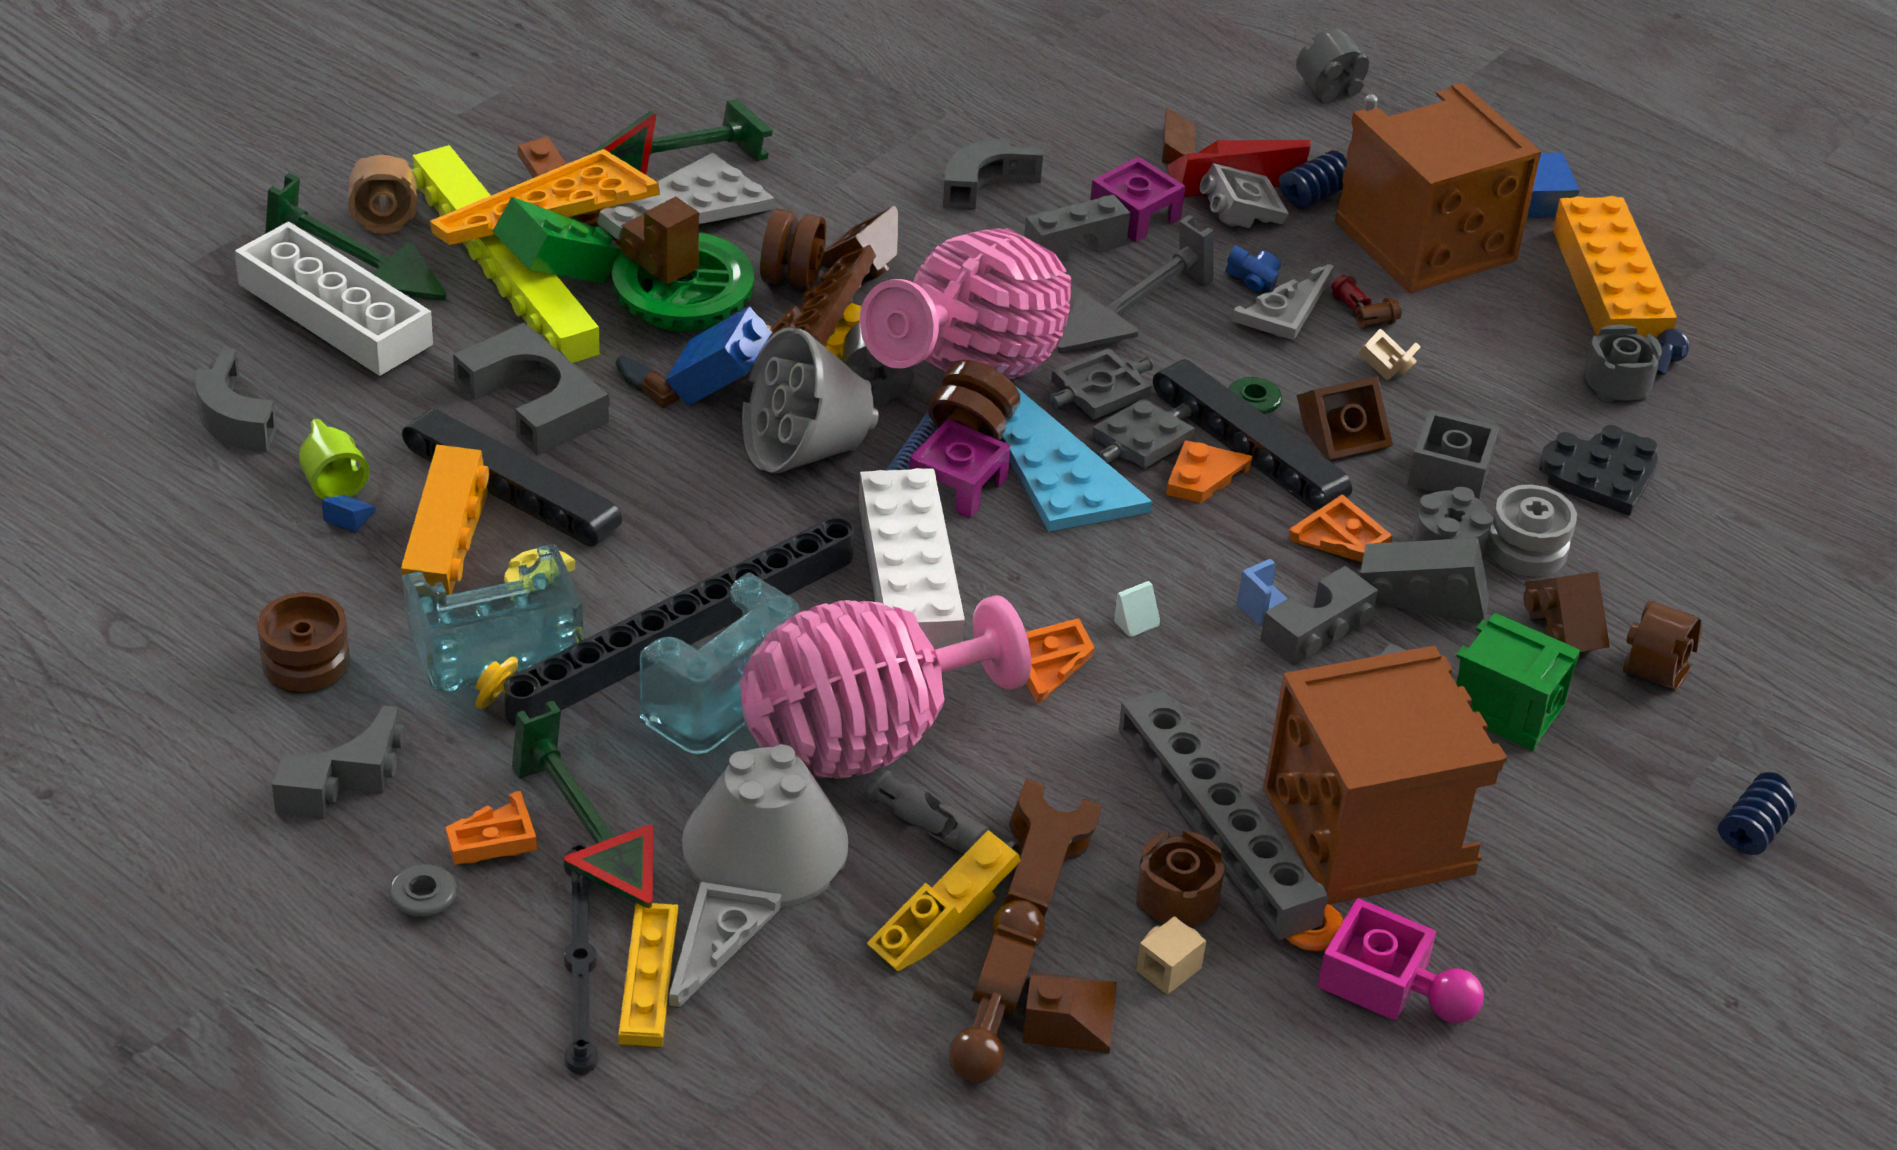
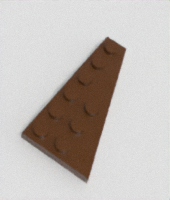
(828, 300)

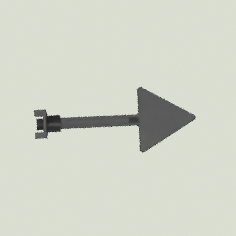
(1098, 324)

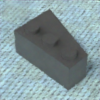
(1429, 577)

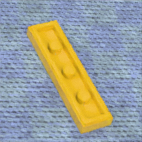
(648, 975)

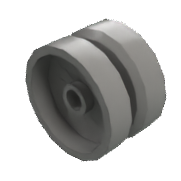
(1531, 530)

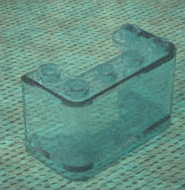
(474, 628)
(697, 693)

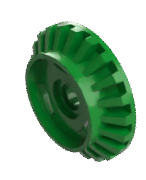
(713, 291)

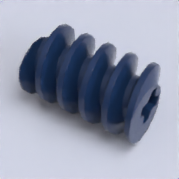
(1314, 179)
(1758, 814)

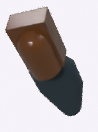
(650, 382)

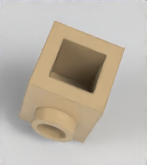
(1170, 955)

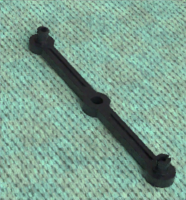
(581, 1055)

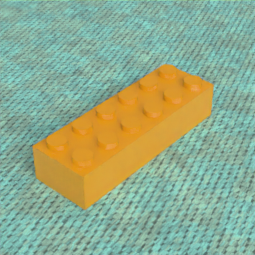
(1611, 265)

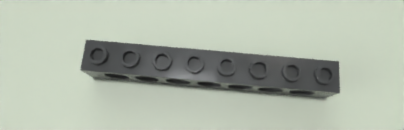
(1223, 812)

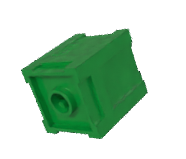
(1516, 678)

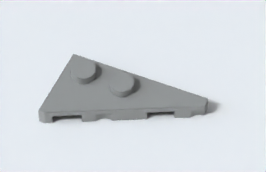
(1287, 306)
(717, 929)

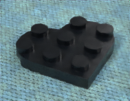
(1605, 470)

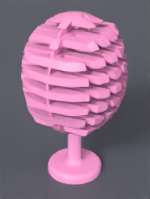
(973, 300)
(863, 681)

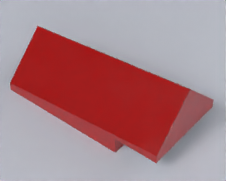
(1255, 156)

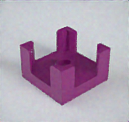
(1142, 192)
(963, 461)

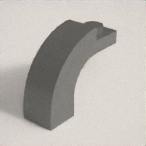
(987, 163)
(230, 416)

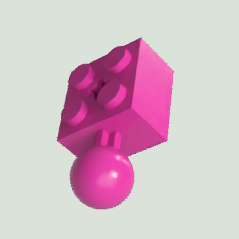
(1384, 958)

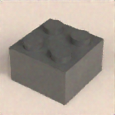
(1452, 453)

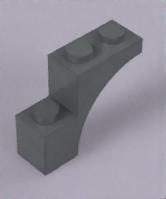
(311, 781)

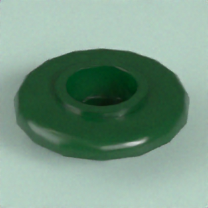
(1258, 392)

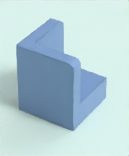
(1257, 590)

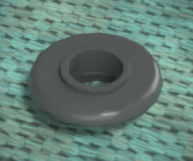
(422, 878)

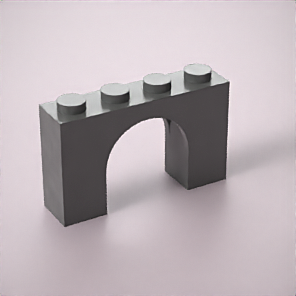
(525, 356)

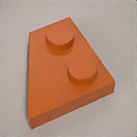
(1204, 470)
(1339, 530)
(1056, 655)
(492, 833)

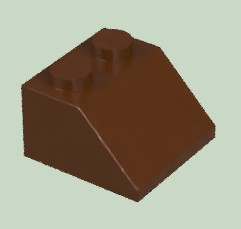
(1346, 418)

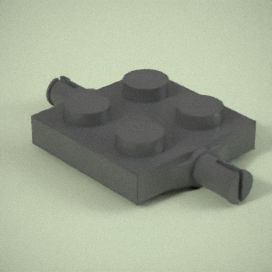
(1101, 383)
(1143, 433)

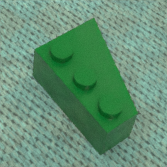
(556, 243)

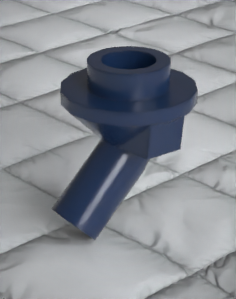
(1674, 348)

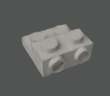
(1242, 196)

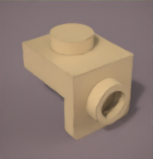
(1387, 355)

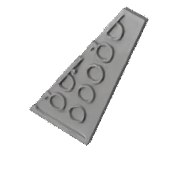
(705, 185)

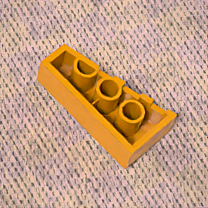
(447, 515)

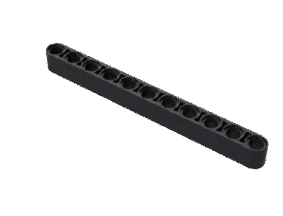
(685, 616)

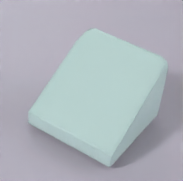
(1137, 610)

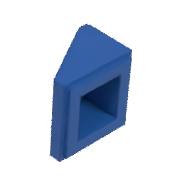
(346, 512)

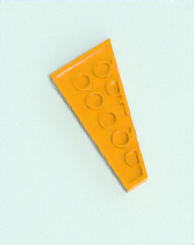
(569, 190)

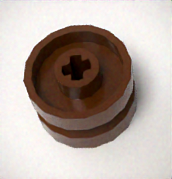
(793, 249)
(975, 398)
(303, 641)

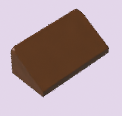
(1177, 137)

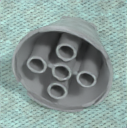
(803, 404)
(766, 828)

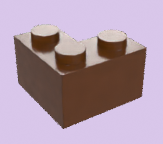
(664, 240)
(1571, 609)

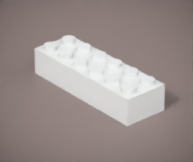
(334, 298)
(911, 550)

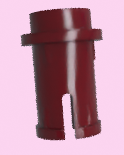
(1345, 288)

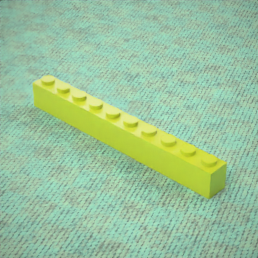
(534, 295)

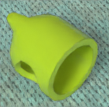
(330, 462)

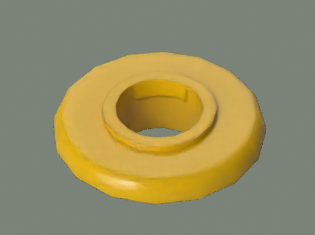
(492, 681)

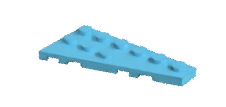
(1064, 475)

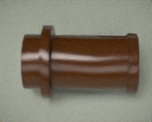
(1378, 313)

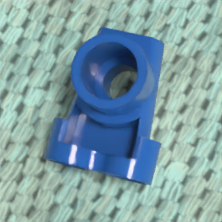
(1257, 272)

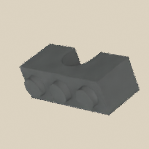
(1099, 221)
(1340, 606)

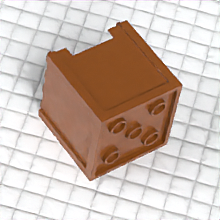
(1437, 189)
(1379, 772)

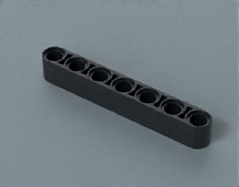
(1252, 433)
(520, 479)

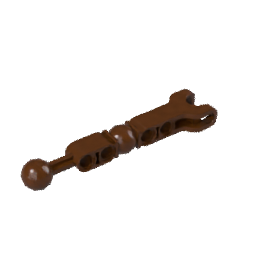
(1019, 925)

